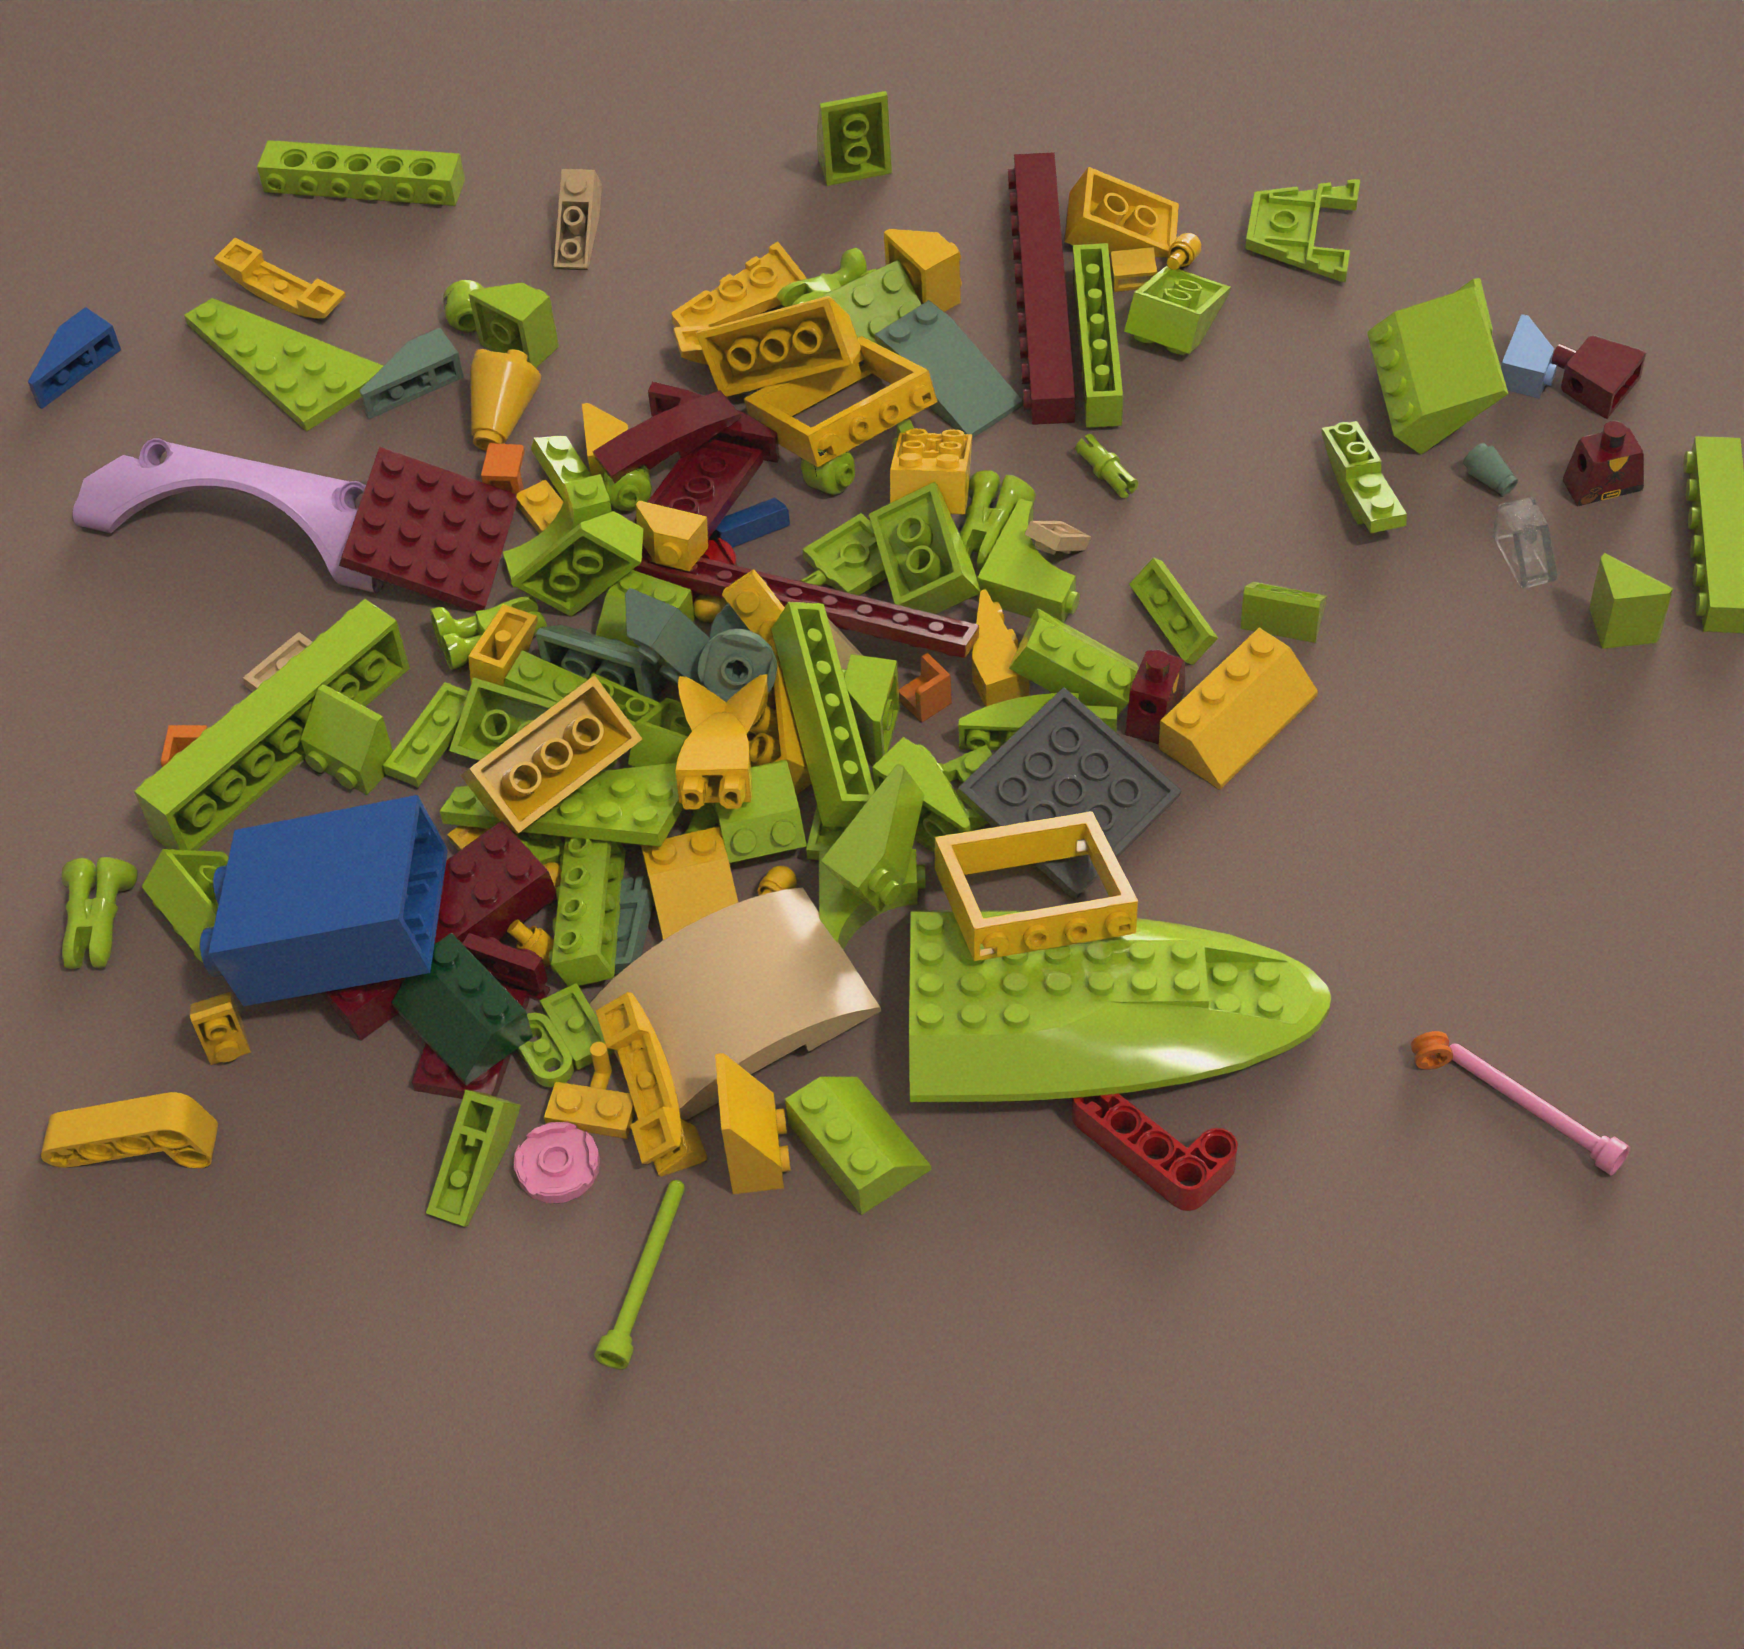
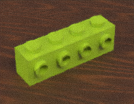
(587, 911)

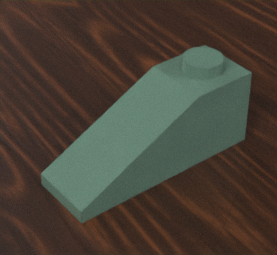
(412, 372)

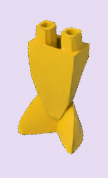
(716, 754)

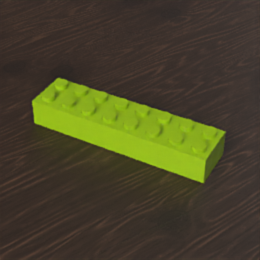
(262, 734)

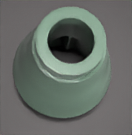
(1489, 468)

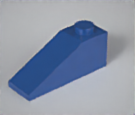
(72, 354)

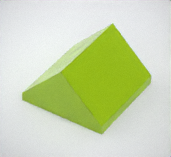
(1627, 605)
(1282, 611)

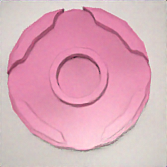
(556, 1162)

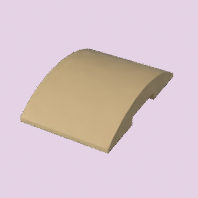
(743, 986)

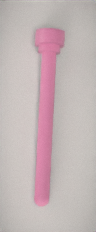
(1607, 1152)

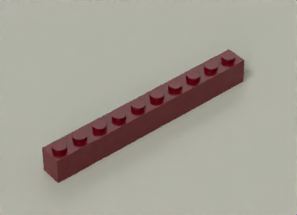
(1042, 290)

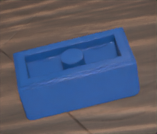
(753, 522)

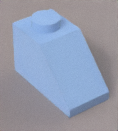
(1528, 360)

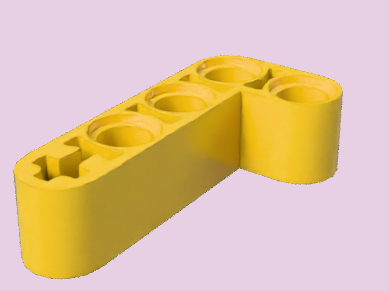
(130, 1129)

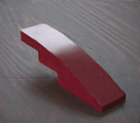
(743, 432)
(666, 433)

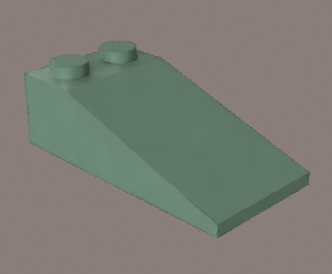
(965, 383)

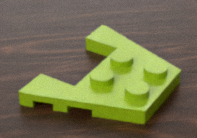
(1286, 224)

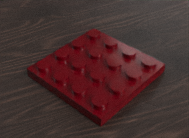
(429, 530)

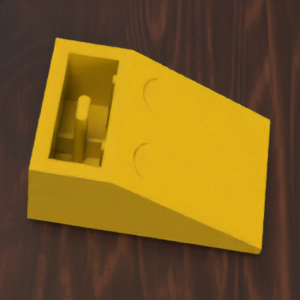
(931, 458)

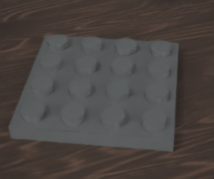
(1068, 766)

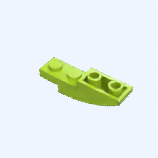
(1360, 478)
(554, 683)
(1001, 720)

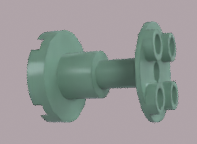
(734, 656)

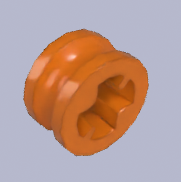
(1431, 1050)

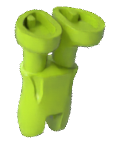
(851, 268)
(983, 523)
(455, 634)
(92, 919)

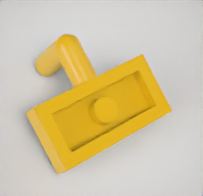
(593, 1107)

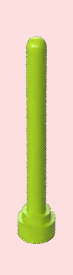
(615, 1347)

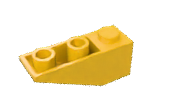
(993, 656)

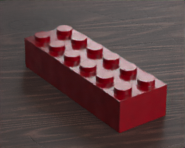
(481, 895)

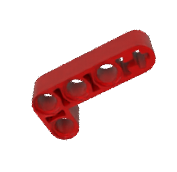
(1104, 1114)

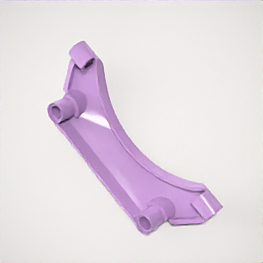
(316, 502)

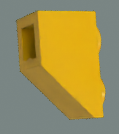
(220, 1028)

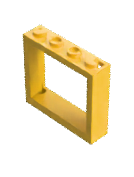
(908, 394)
(1025, 845)

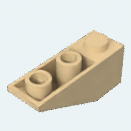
(577, 218)

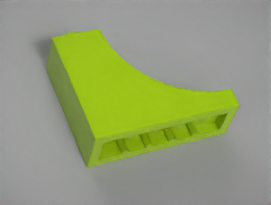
(582, 502)
(1022, 577)
(845, 912)

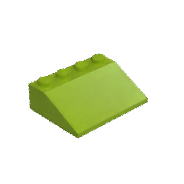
(1436, 367)

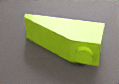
(472, 1155)

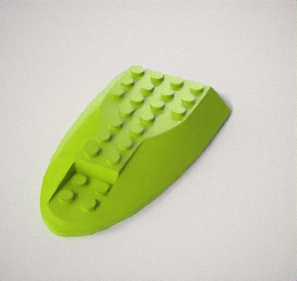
(1098, 1012)

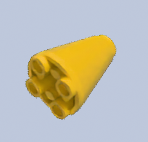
(499, 394)

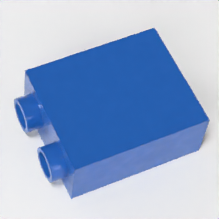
(327, 902)

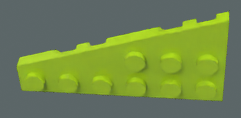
(292, 369)
(612, 806)

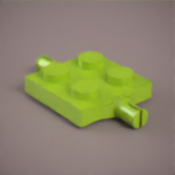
(846, 558)

